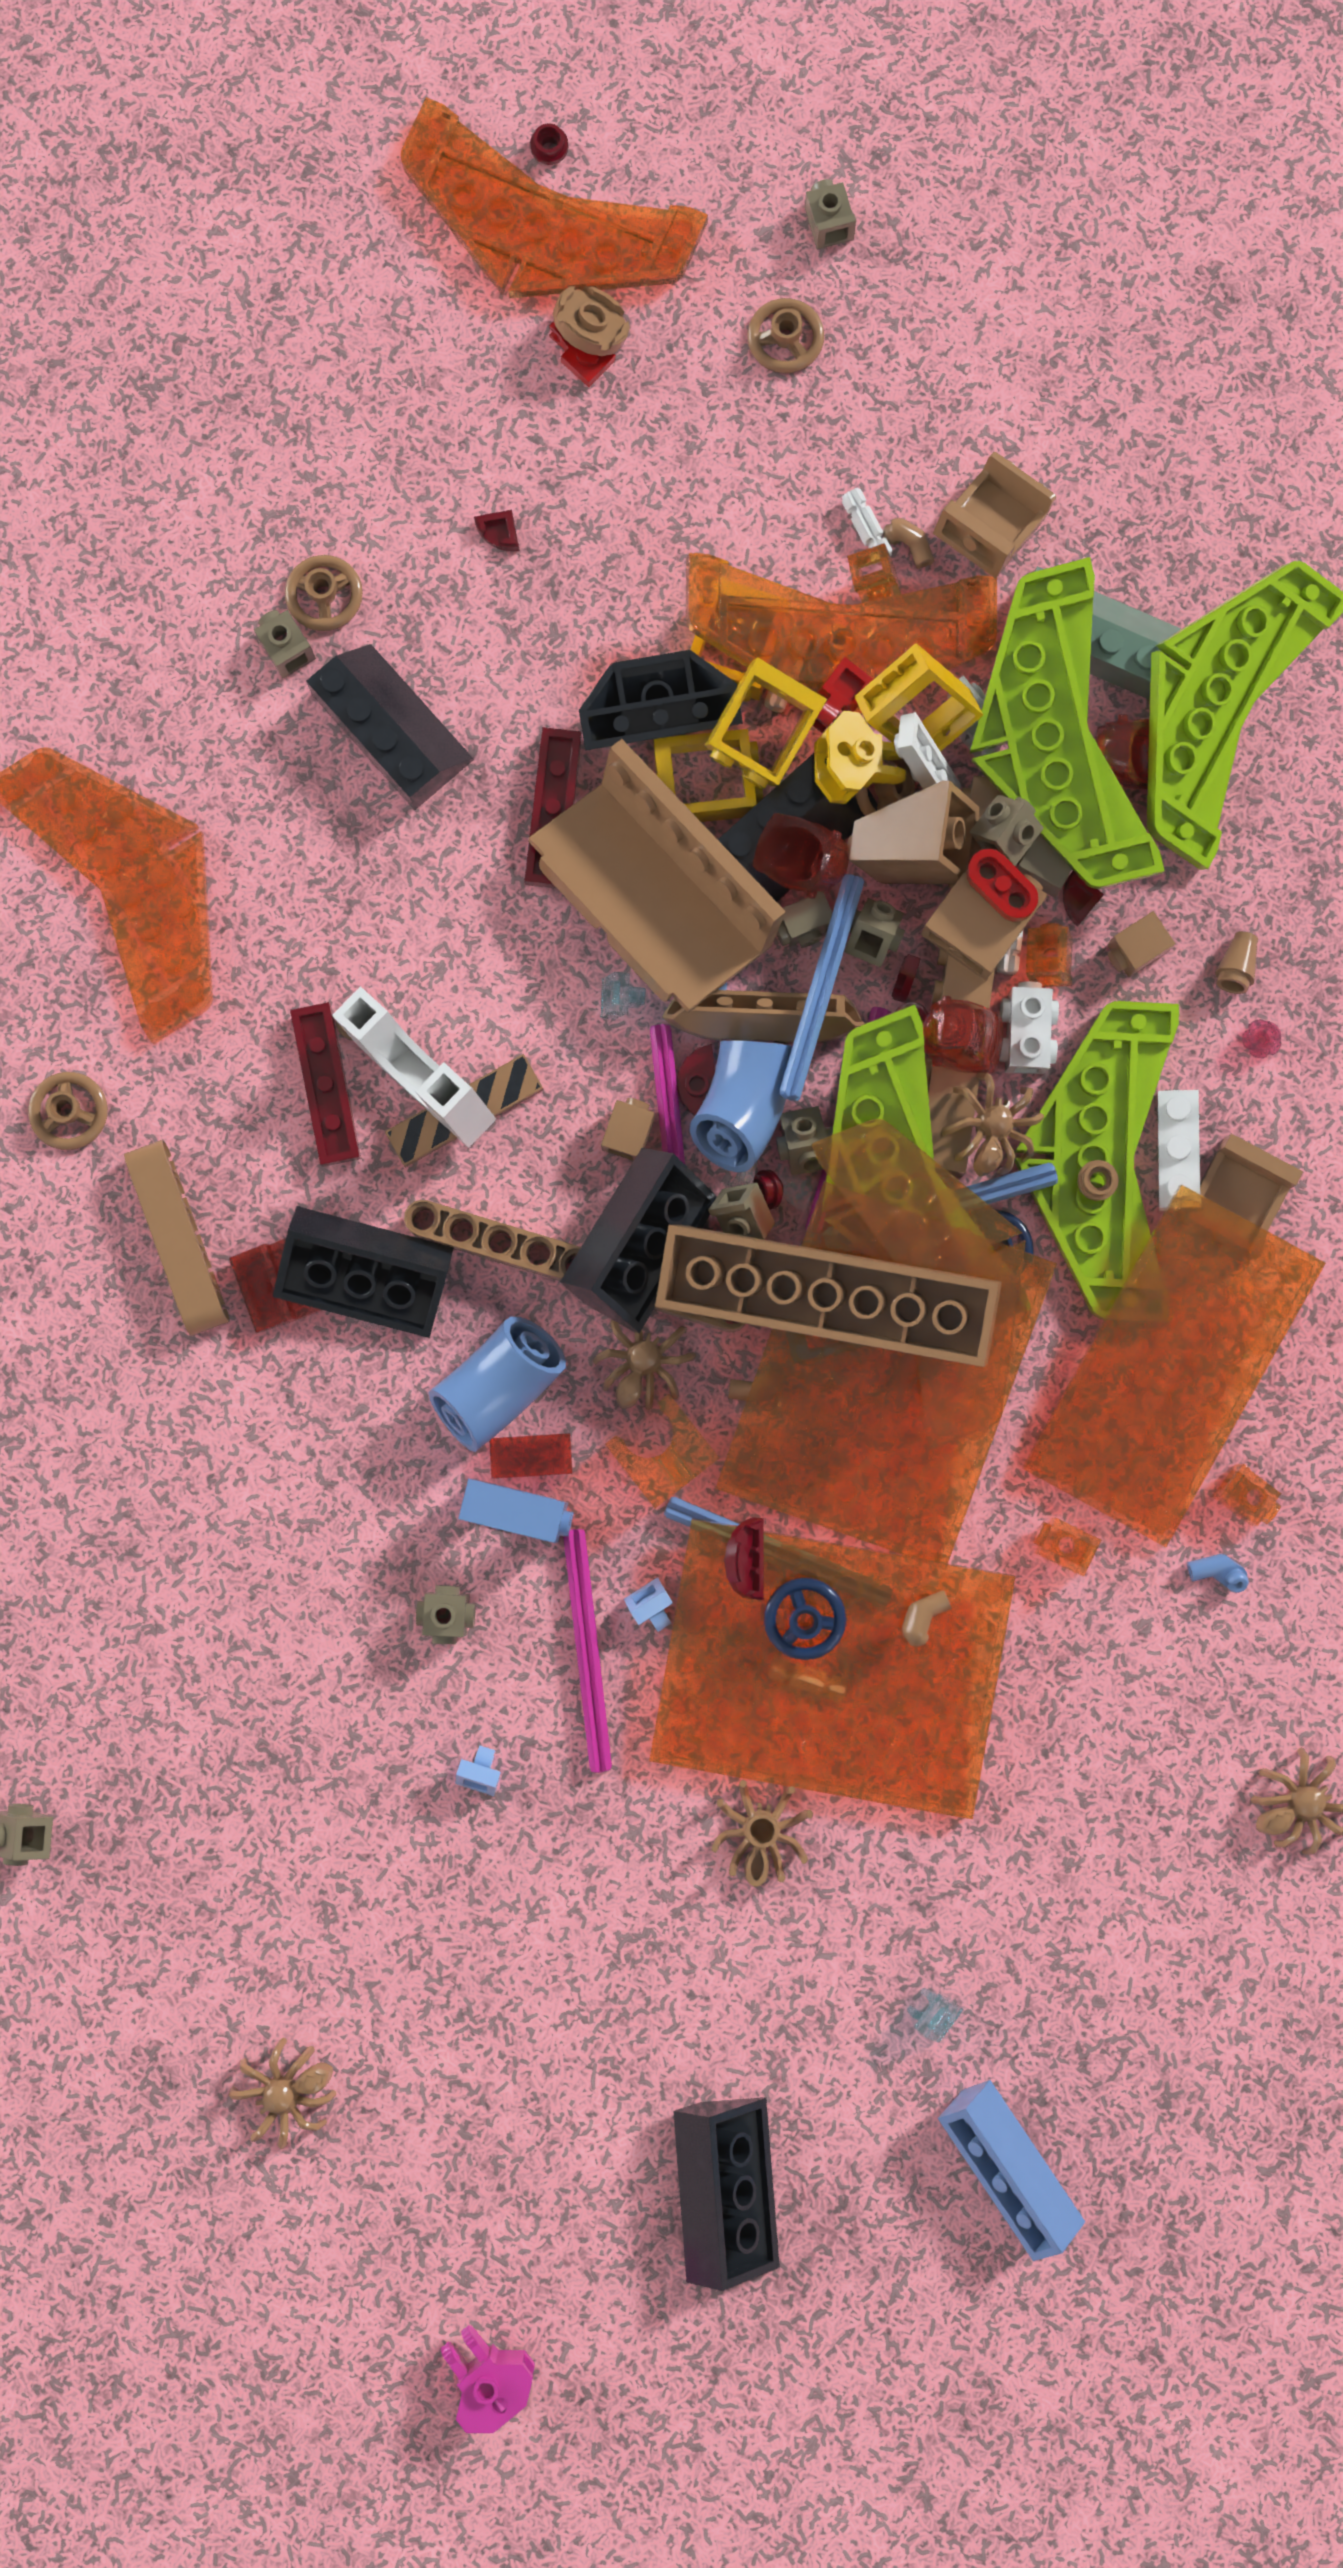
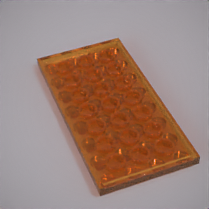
(1173, 1365)

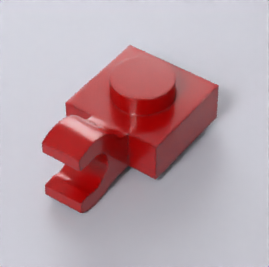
(581, 364)
(840, 691)

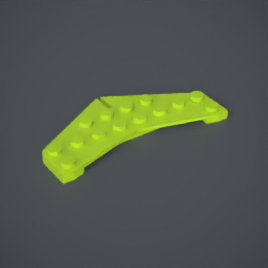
(1202, 706)
(1041, 713)
(886, 1078)
(1100, 1115)

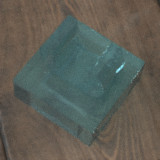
(618, 996)
(938, 2016)

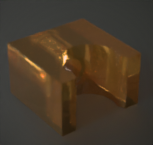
(677, 1466)

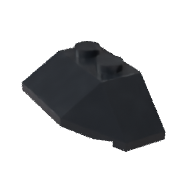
(655, 700)

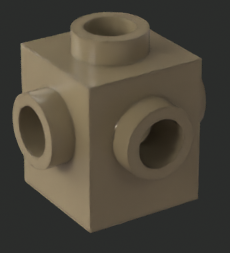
(1007, 827)
(875, 932)
(798, 1132)
(461, 1614)
(24, 1834)

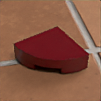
(498, 530)
(1079, 898)
(903, 983)

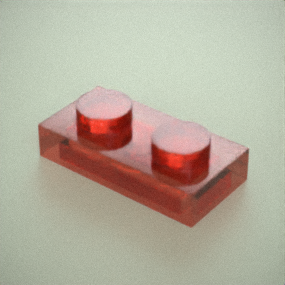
(531, 1456)

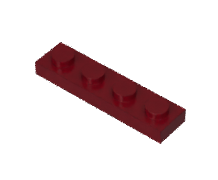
(553, 790)
(325, 1084)

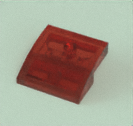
(256, 1276)

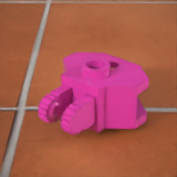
(492, 2384)

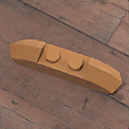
(760, 1016)

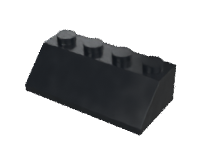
(389, 723)
(794, 796)
(624, 1251)
(362, 1271)
(726, 2192)

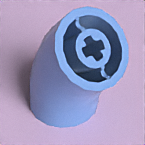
(741, 1104)
(497, 1382)

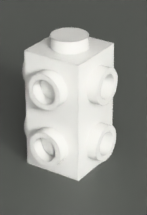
(1028, 1029)

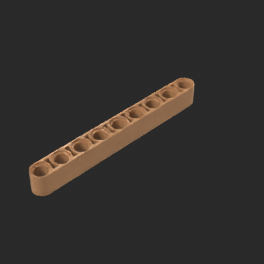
(517, 1255)

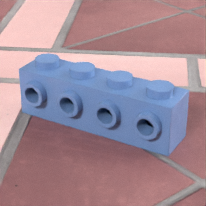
(1012, 2170)

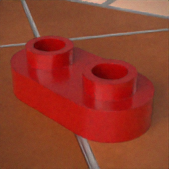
(1006, 883)

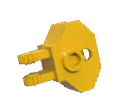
(853, 758)

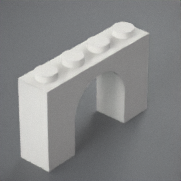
(432, 1085)

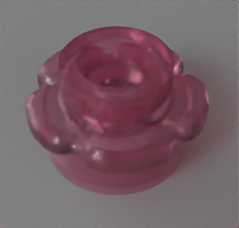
(1272, 1038)

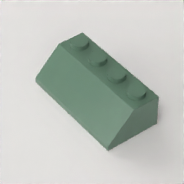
(1124, 643)

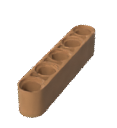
(175, 1237)

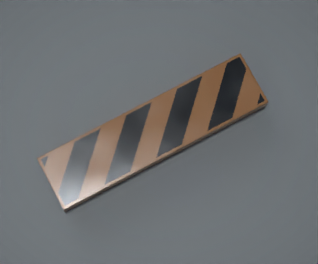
(499, 1092)

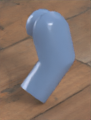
(1222, 1569)

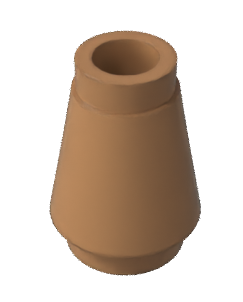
(1238, 965)

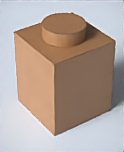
(1139, 945)
(628, 1128)

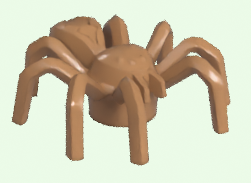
(994, 1125)
(643, 1359)
(1304, 1803)
(761, 1831)
(282, 2092)

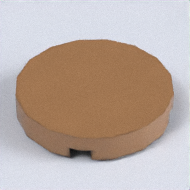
(591, 320)

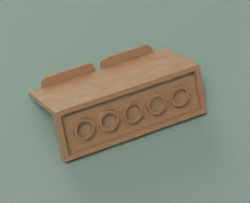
(657, 883)

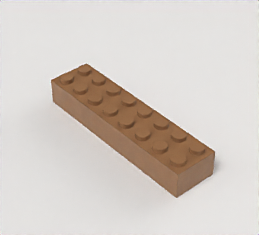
(828, 1294)

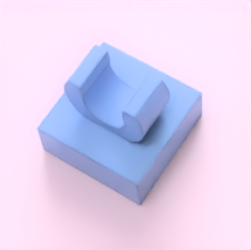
(650, 1604)
(478, 1774)

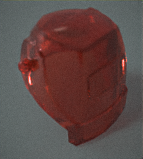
(1126, 750)
(801, 854)
(963, 1036)

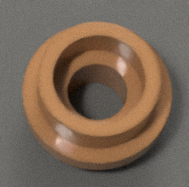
(1109, 1175)

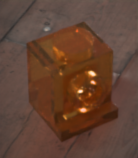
(877, 584)
(1049, 970)
(1233, 1495)
(1083, 1547)

